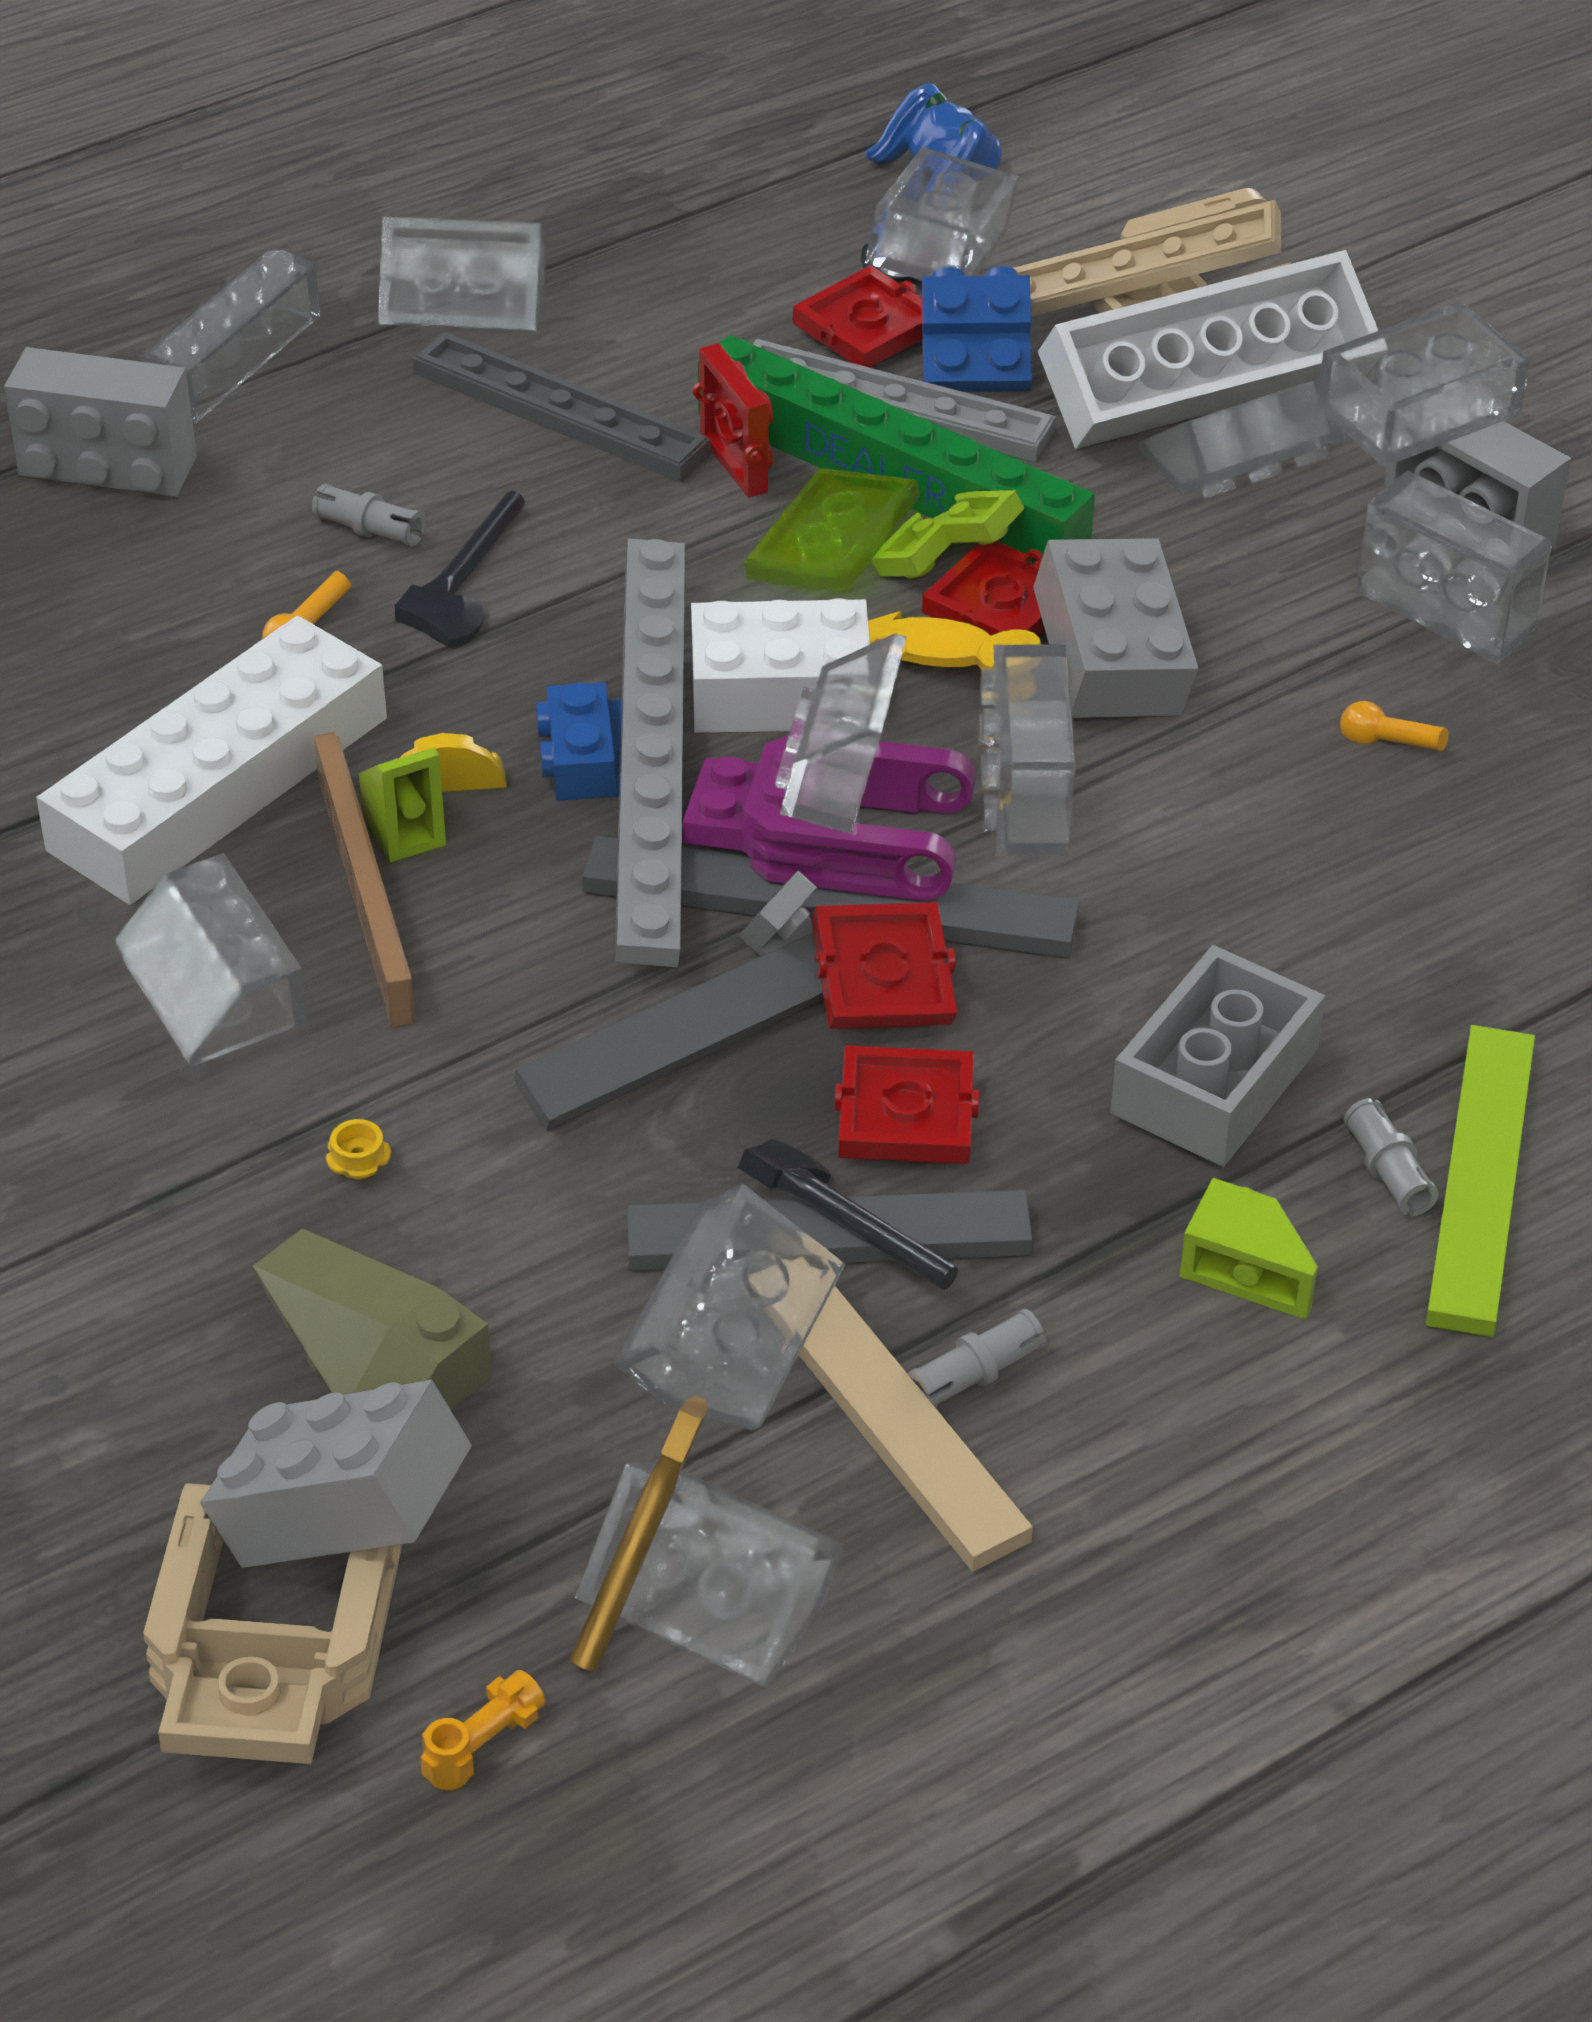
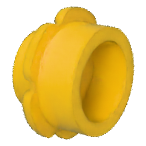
(357, 1149)

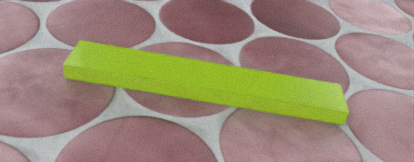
(1481, 1182)

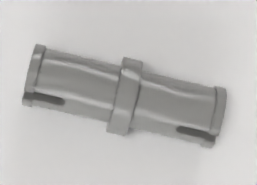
(368, 514)
(1391, 1157)
(979, 1357)

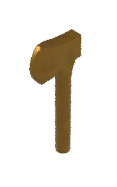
(638, 1536)

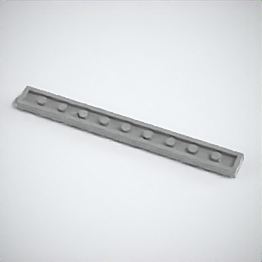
(651, 756)

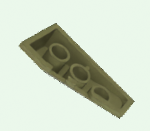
(372, 1321)

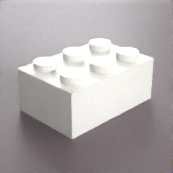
(760, 656)

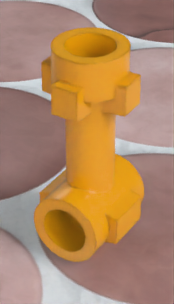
(450, 1742)

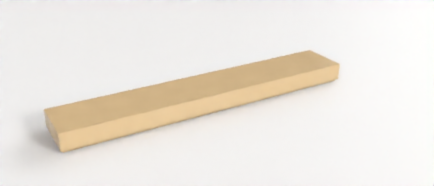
(1154, 257)
(912, 1437)

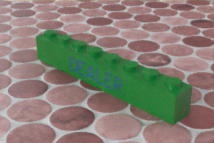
(863, 434)

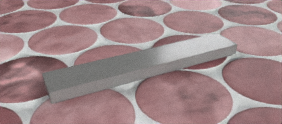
(987, 421)

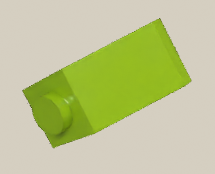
(405, 804)
(1248, 1250)

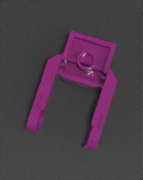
(741, 808)

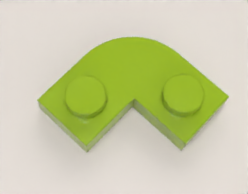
(919, 542)

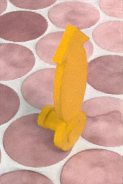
(945, 641)

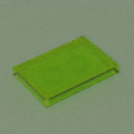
(832, 529)

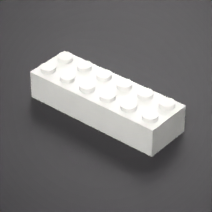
(1202, 348)
(210, 759)

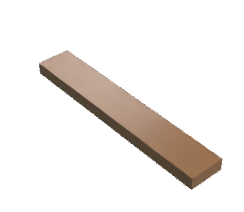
(365, 880)

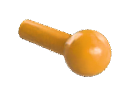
(315, 605)
(1367, 723)

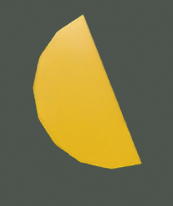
(463, 762)

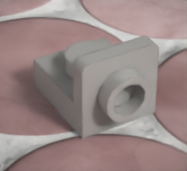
(781, 918)

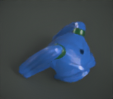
(933, 122)

